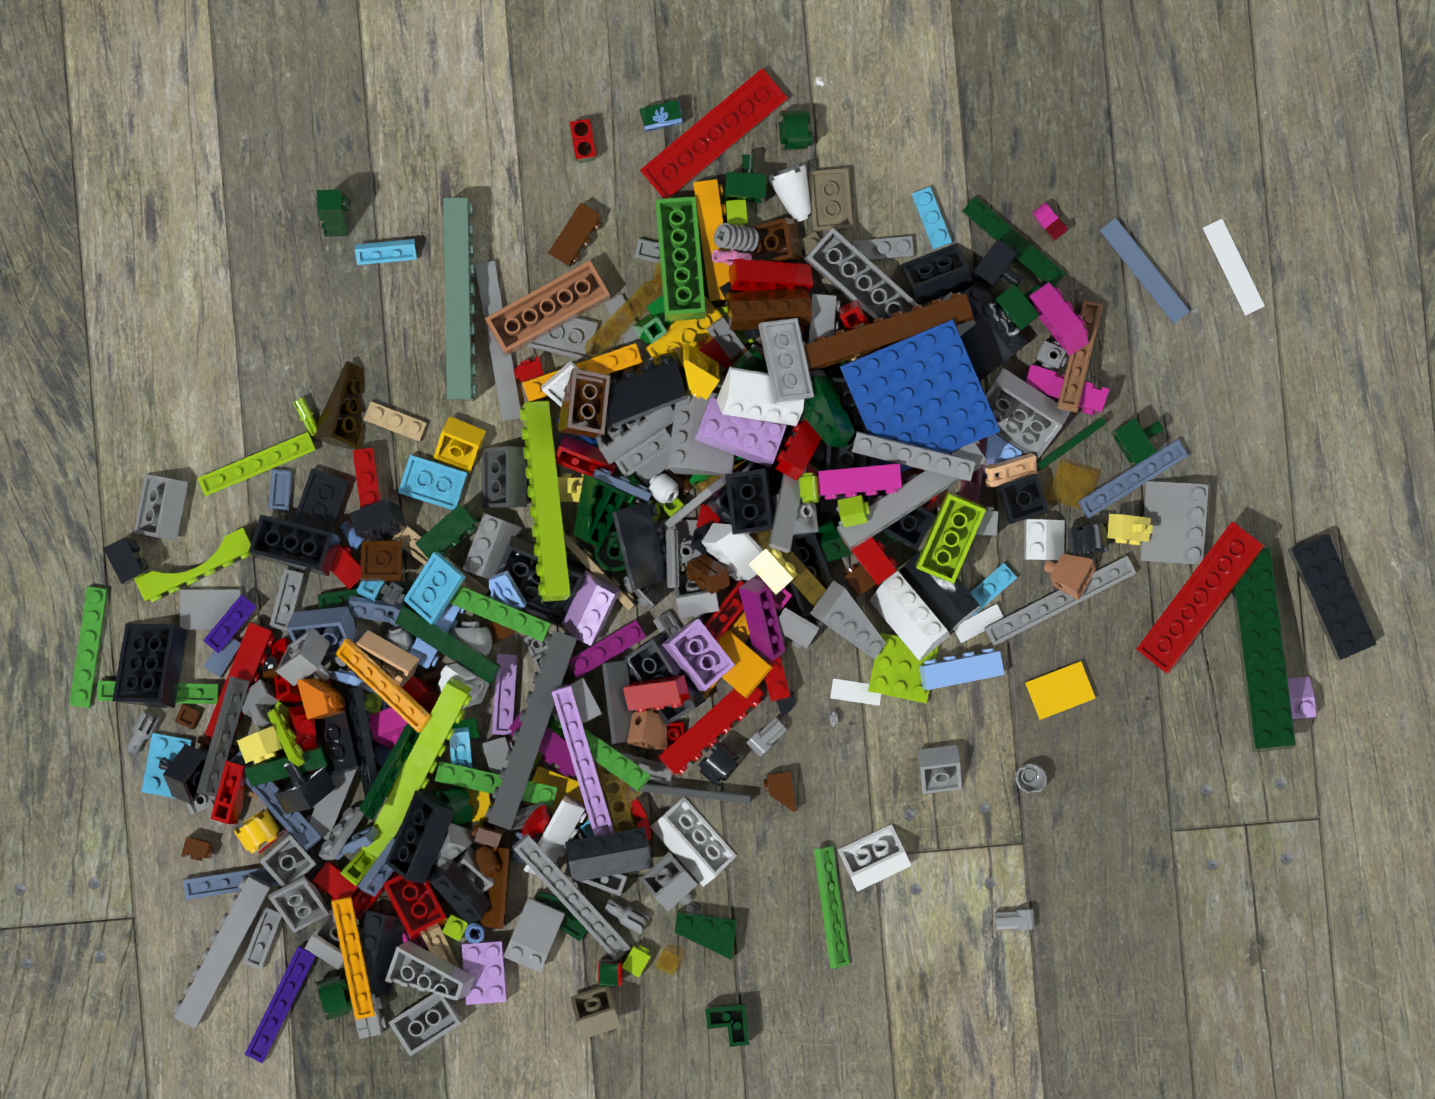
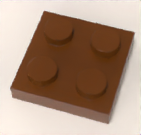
(381, 561)

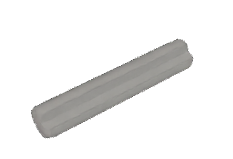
(672, 558)

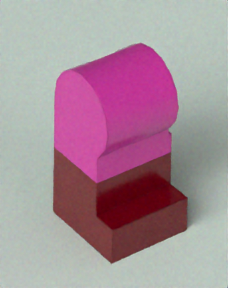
(1049, 222)

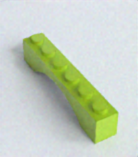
(157, 583)

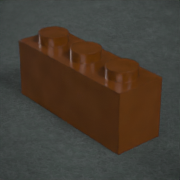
(575, 235)

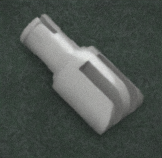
(142, 730)
(628, 916)

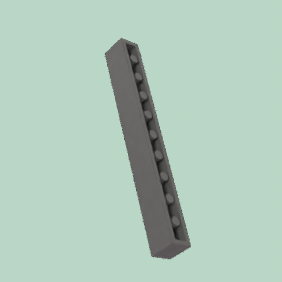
(532, 730)

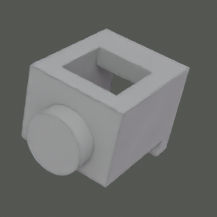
(196, 807)

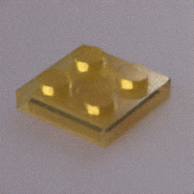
(1071, 484)

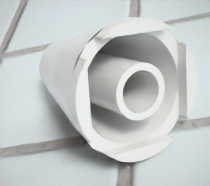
(793, 190)

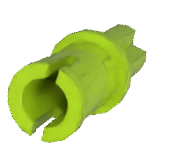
(306, 415)

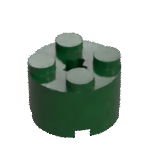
(794, 129)
(603, 556)
(457, 799)
(333, 997)

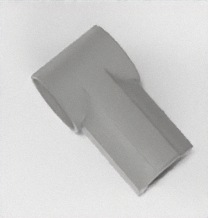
(763, 739)
(1020, 919)

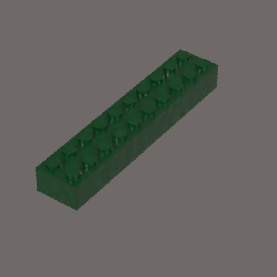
(1263, 657)

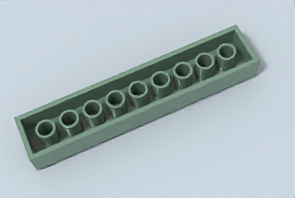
(458, 299)

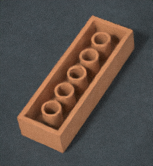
(547, 308)

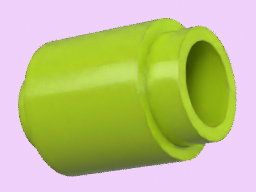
(809, 488)

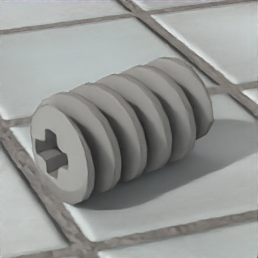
(736, 237)

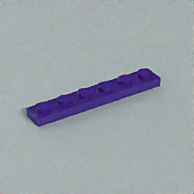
(280, 1004)

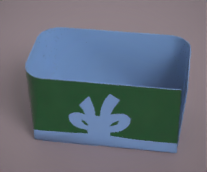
(661, 115)

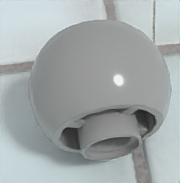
(474, 635)

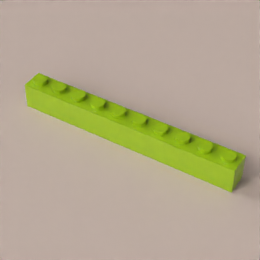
(545, 501)
(420, 762)

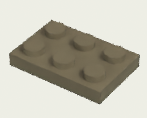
(830, 199)

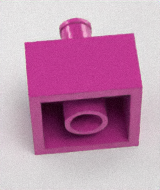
(387, 727)

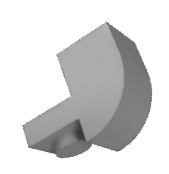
(258, 701)

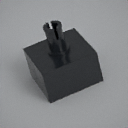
(996, 265)
(184, 773)
(303, 789)

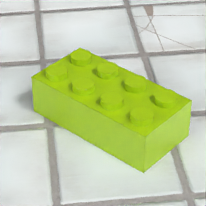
(950, 537)

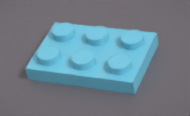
(432, 482)
(434, 588)
(161, 747)

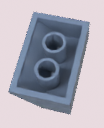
(331, 623)

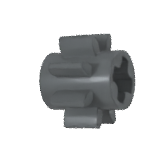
(393, 593)

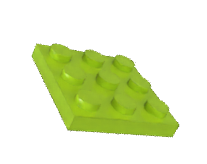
(898, 672)

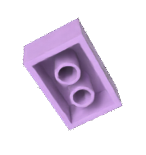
(487, 965)

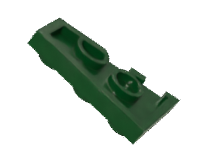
(570, 923)

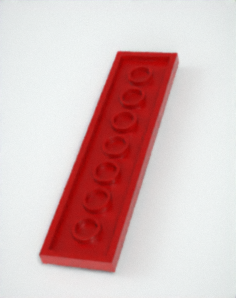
(713, 134)
(1200, 597)

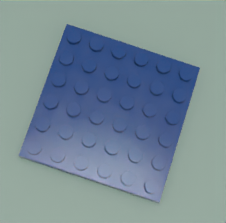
(922, 392)

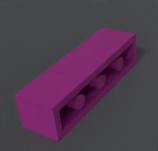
(762, 619)
(607, 649)
(553, 749)

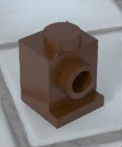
(487, 833)
(197, 848)

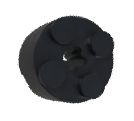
(1087, 539)
(720, 763)

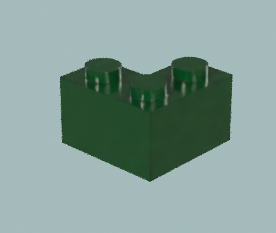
(730, 1016)

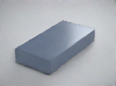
(280, 490)
(220, 661)

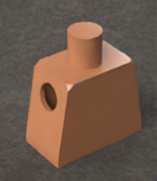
(1071, 574)
(647, 730)

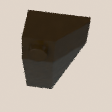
(341, 417)

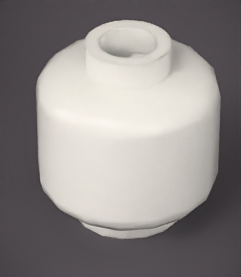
(663, 488)

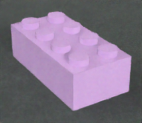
(740, 436)

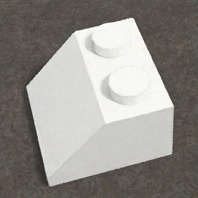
(1043, 539)

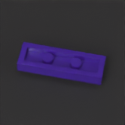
(230, 623)

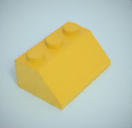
(700, 371)

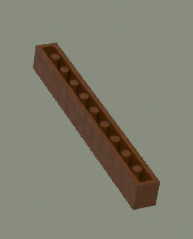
(884, 332)

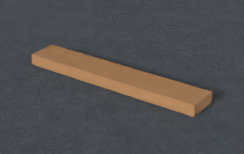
(1080, 360)

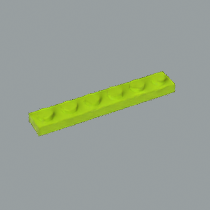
(256, 464)

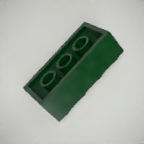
(835, 548)

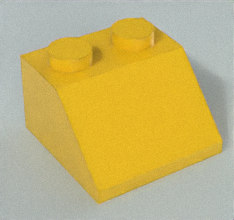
(459, 444)

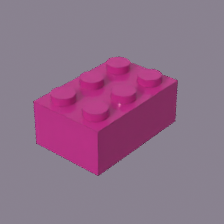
(1060, 319)

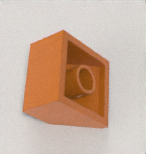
(320, 698)

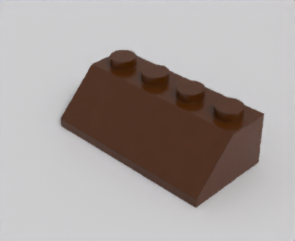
(751, 308)
(498, 893)

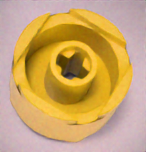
(257, 830)

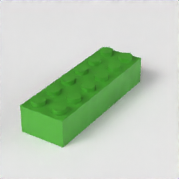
(680, 259)

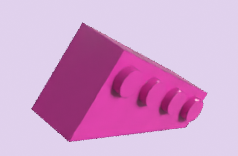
(1051, 383)
(860, 479)

